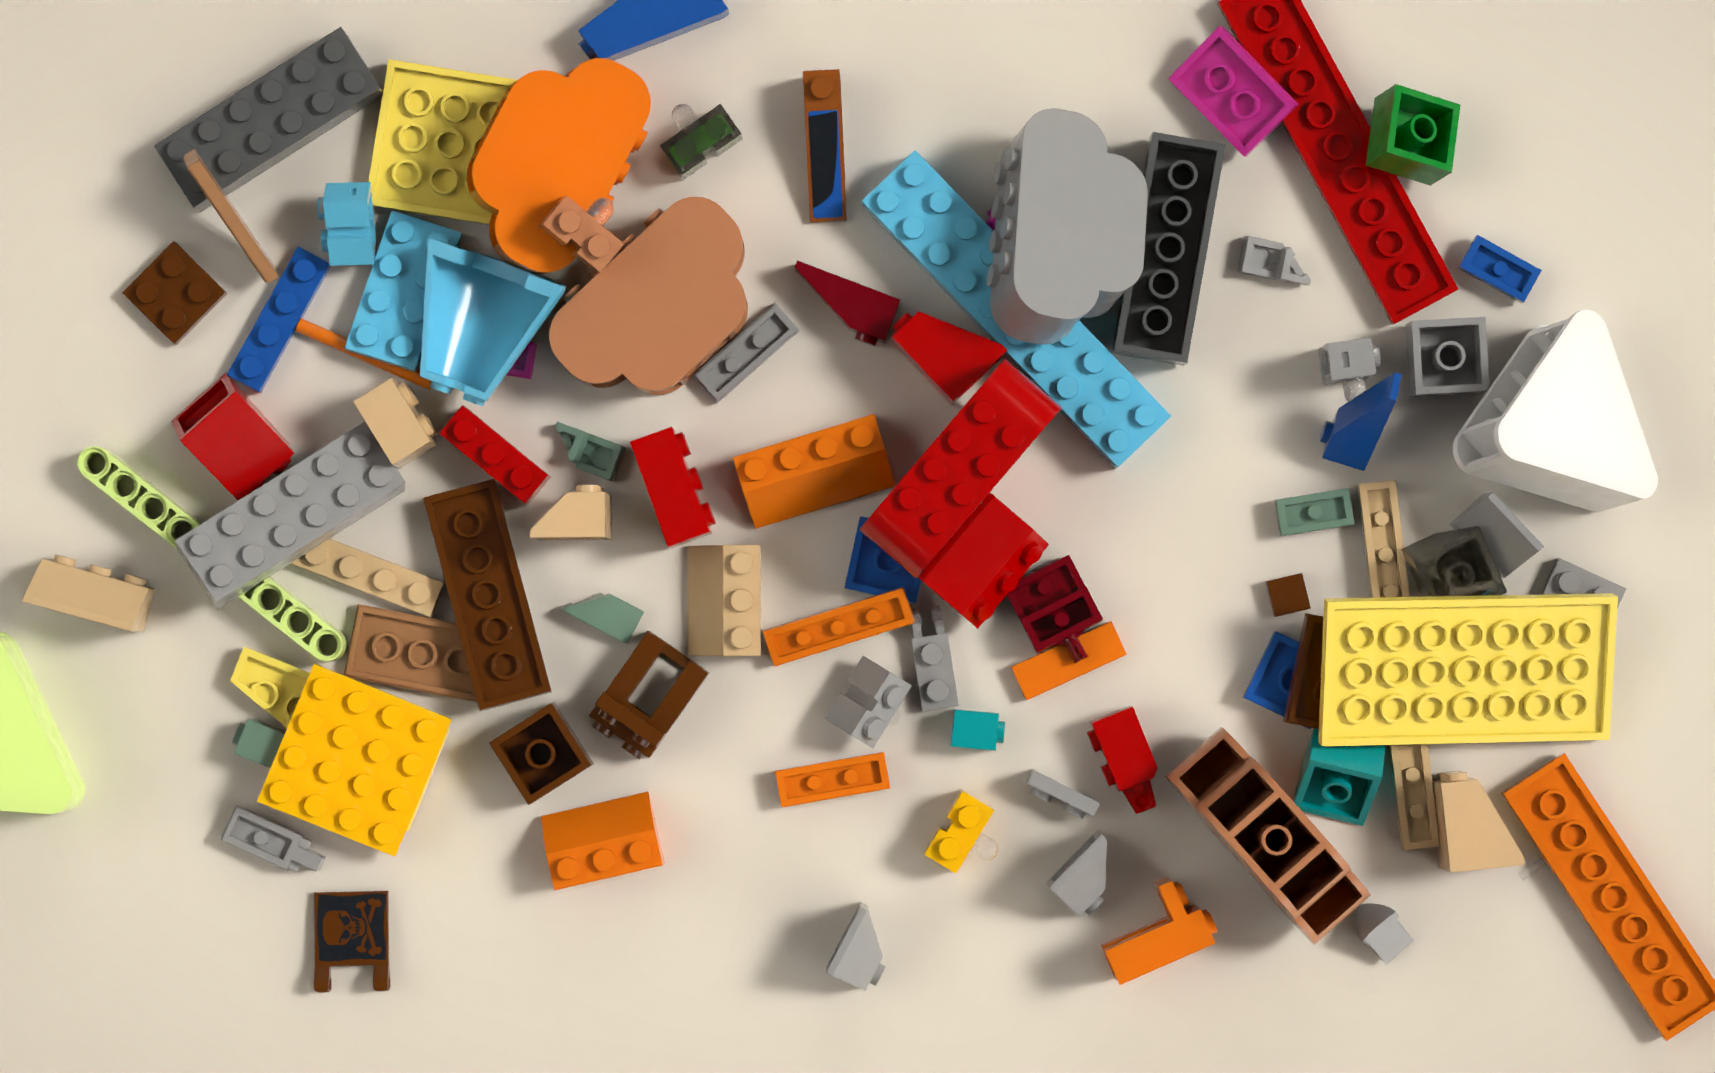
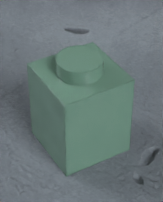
(258, 741)

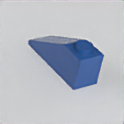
(1359, 424)

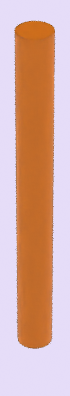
(338, 342)

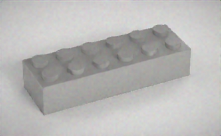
(290, 515)

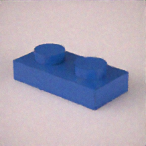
(1499, 269)

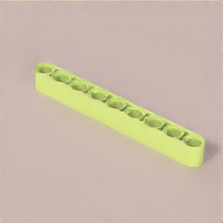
(166, 527)

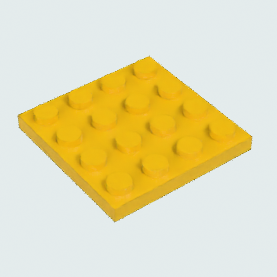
(354, 760)

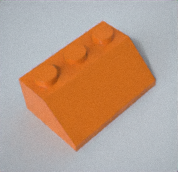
(601, 840)

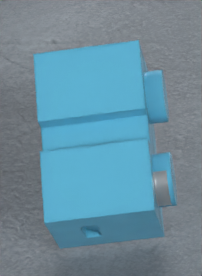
(349, 223)

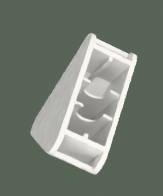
(1561, 421)

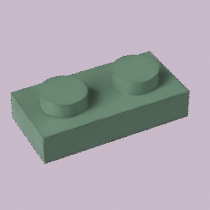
(1314, 512)

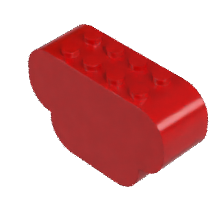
(960, 468)

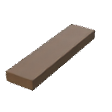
(230, 216)

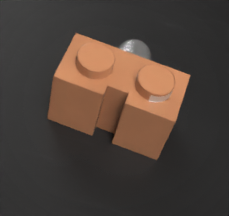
(584, 230)

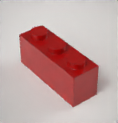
(495, 455)

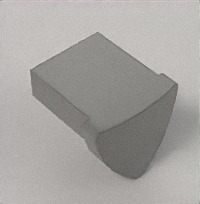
(1381, 930)

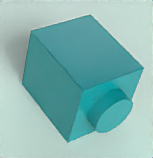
(976, 729)

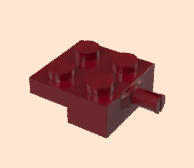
(1055, 607)

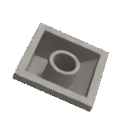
(1083, 876)
(858, 952)

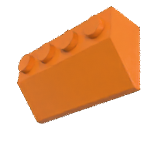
(814, 471)

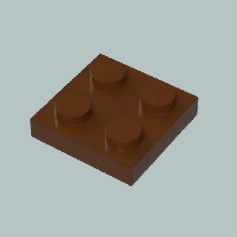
(174, 292)

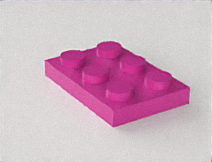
(1233, 91)

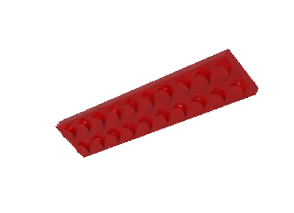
(1334, 146)

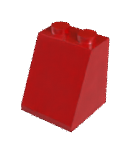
(945, 353)
(232, 438)

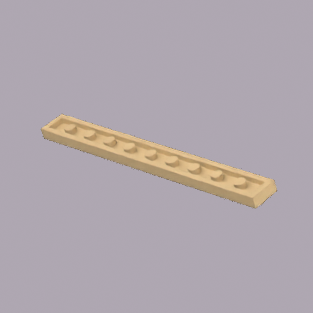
(1389, 579)

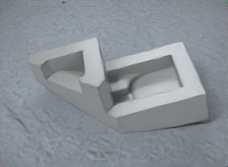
(1270, 261)

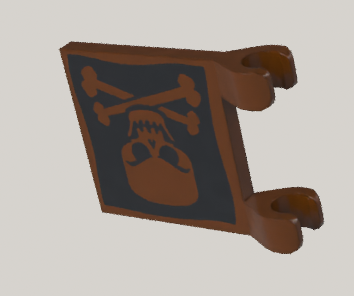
(351, 932)

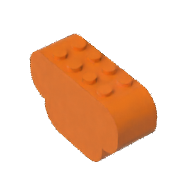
(551, 142)

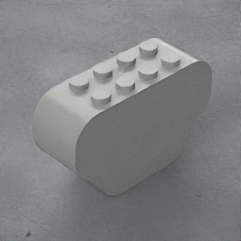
(1063, 227)

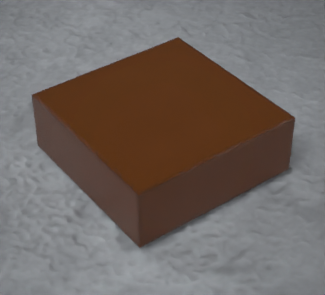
(1288, 594)

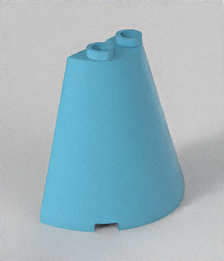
(478, 318)

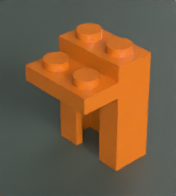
(1163, 940)

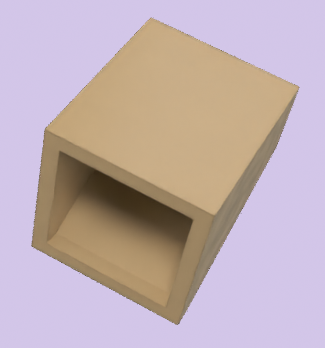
(1470, 827)

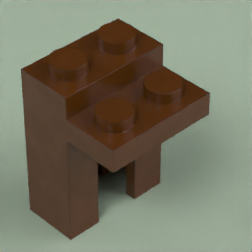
(619, 716)

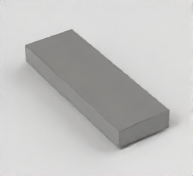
(746, 353)

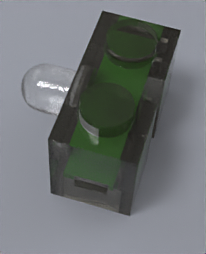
(699, 138)

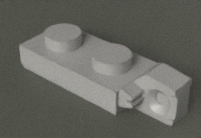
(270, 841)

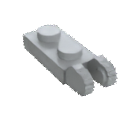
(933, 664)

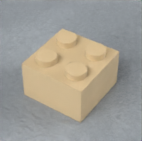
(396, 422)

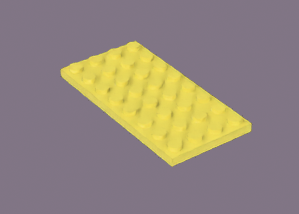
(1467, 669)

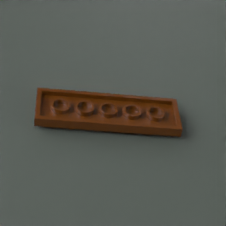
(487, 595)

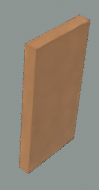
(408, 653)

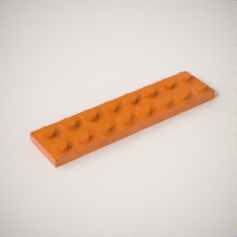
(1613, 896)

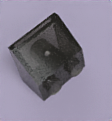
(1454, 564)

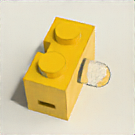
(963, 834)

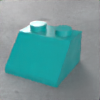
(1339, 780)

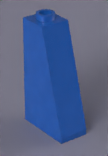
(639, 24)

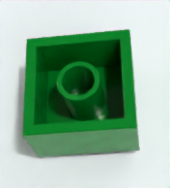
(1413, 134)

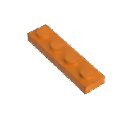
(839, 626)

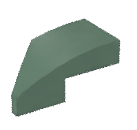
(591, 452)
(607, 615)

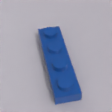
(279, 319)

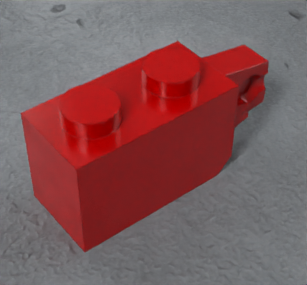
(1126, 756)

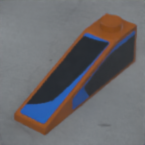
(824, 145)

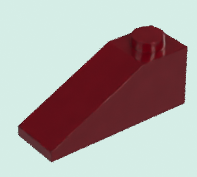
(857, 306)

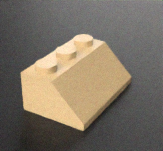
(577, 516)
(90, 593)
(724, 600)

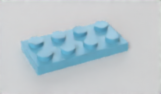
(392, 303)

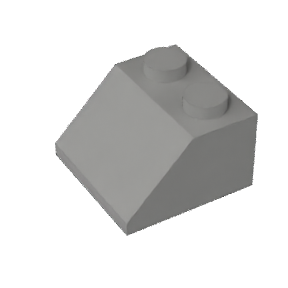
(1504, 533)

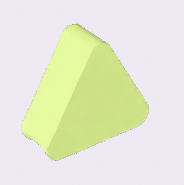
(34, 759)

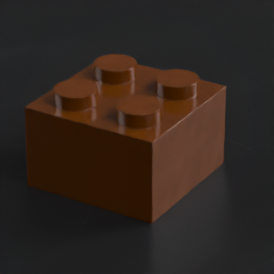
(541, 753)

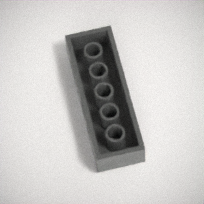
(273, 116)
(1161, 307)

